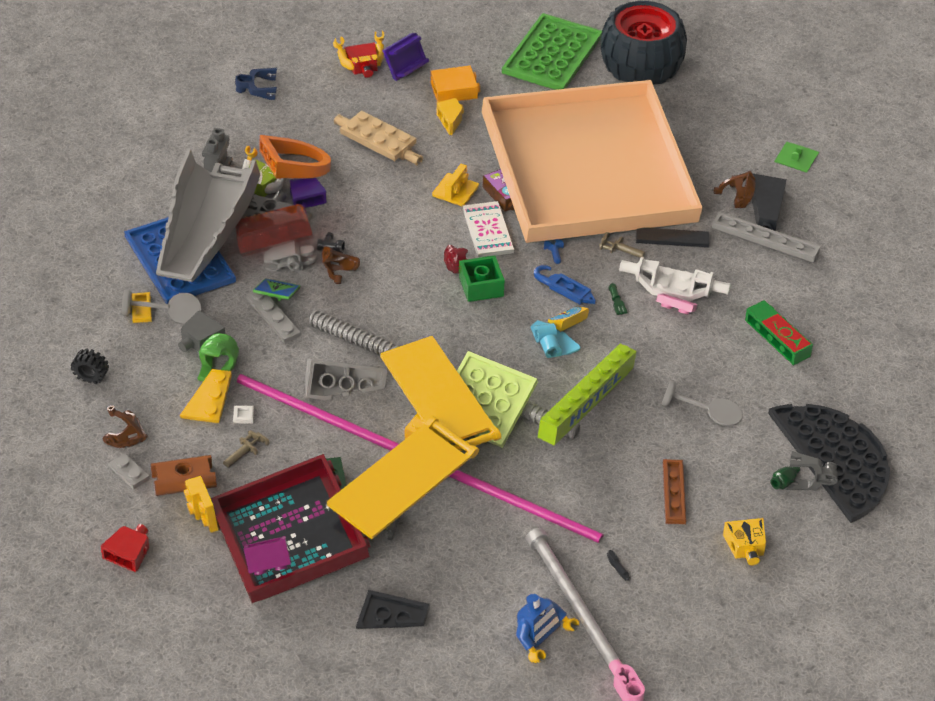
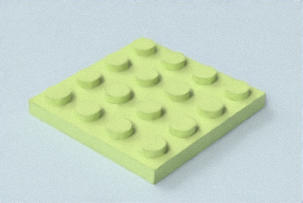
(498, 390)

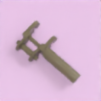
(618, 245)
(248, 446)

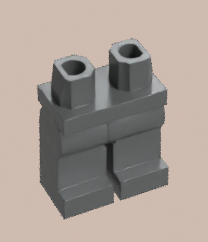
(216, 150)

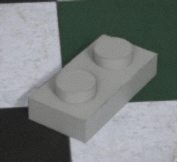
(129, 471)

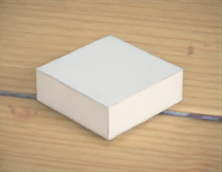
(243, 414)

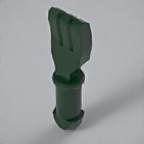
(618, 305)

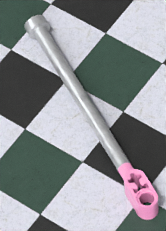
(622, 673)

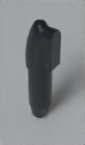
(615, 562)

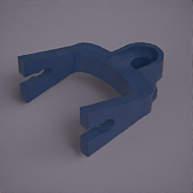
(245, 81)

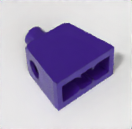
(307, 192)

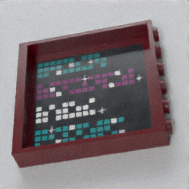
(295, 507)

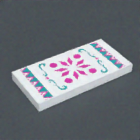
(488, 229)

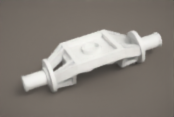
(672, 281)

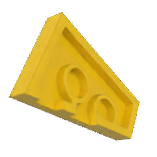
(209, 398)

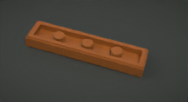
(674, 491)

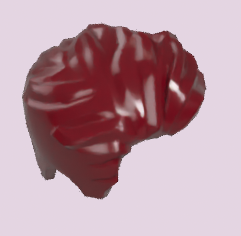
(453, 256)

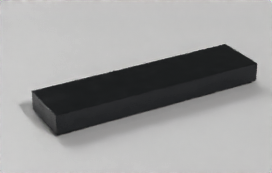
(672, 237)

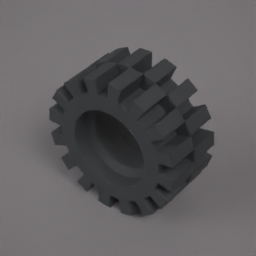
(89, 366)

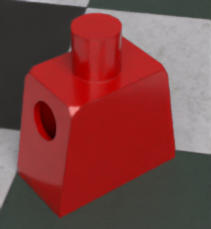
(127, 547)

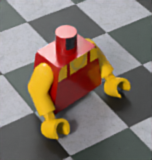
(362, 57)

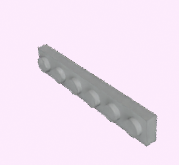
(766, 237)

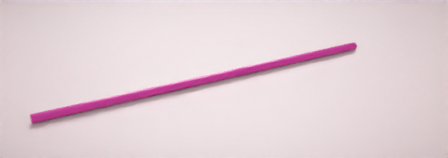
(389, 444)

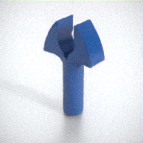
(554, 249)

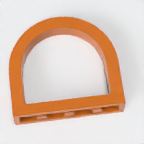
(272, 146)

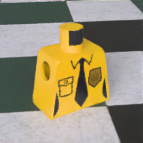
(746, 539)

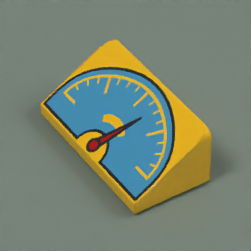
(569, 318)

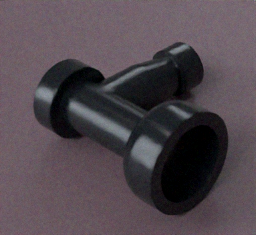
(338, 246)

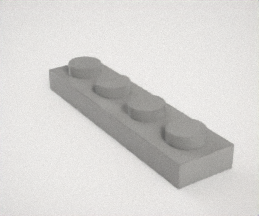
(273, 316)

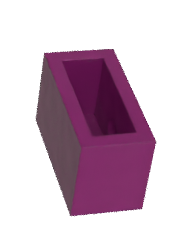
(267, 555)

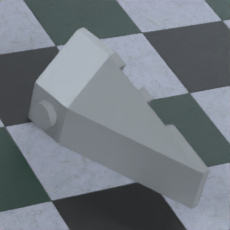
(334, 378)

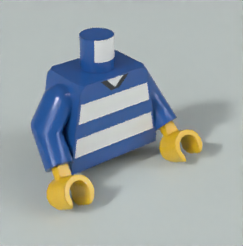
(539, 620)

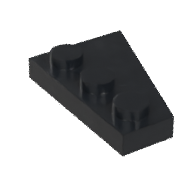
(391, 611)

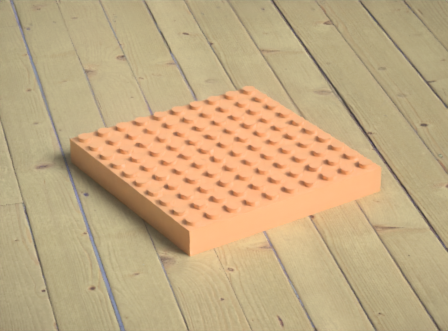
(590, 161)

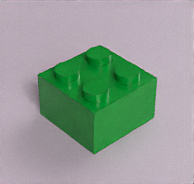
(481, 278)

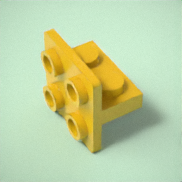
(456, 187)

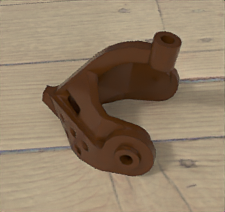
(743, 194)
(345, 262)
(121, 439)

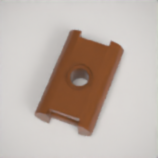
(173, 474)

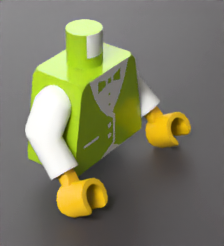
(267, 182)

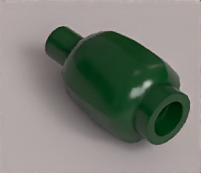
(784, 477)

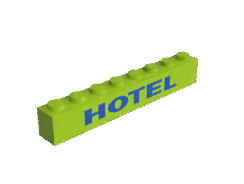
(586, 394)

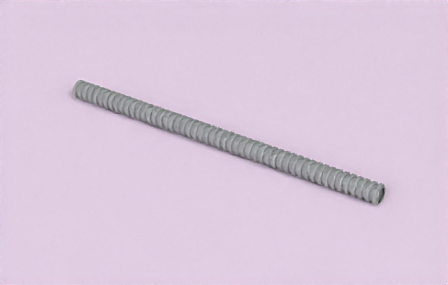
(374, 343)

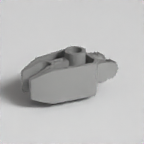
(289, 255)

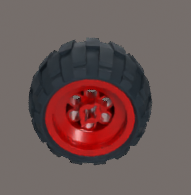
(643, 42)

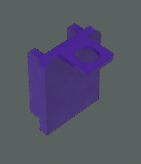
(405, 56)

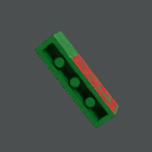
(779, 332)

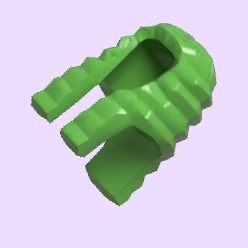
(214, 347)

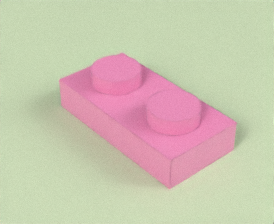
(669, 301)

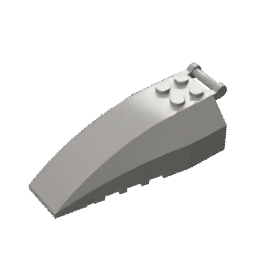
(203, 215)

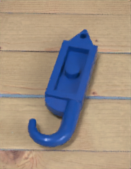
(565, 286)

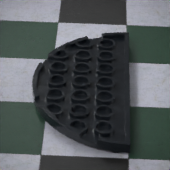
(851, 446)

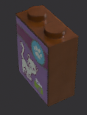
(496, 187)

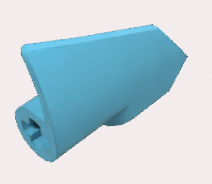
(552, 340)

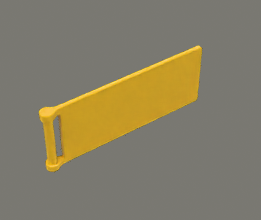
(438, 390)
(401, 478)

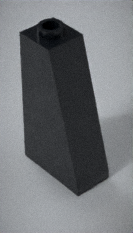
(768, 200)

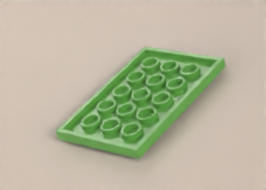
(552, 52)

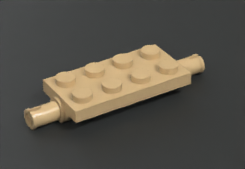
(379, 136)

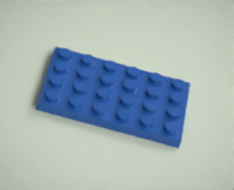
(147, 244)

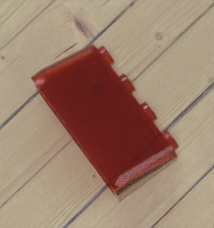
(273, 229)

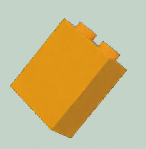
(455, 83)

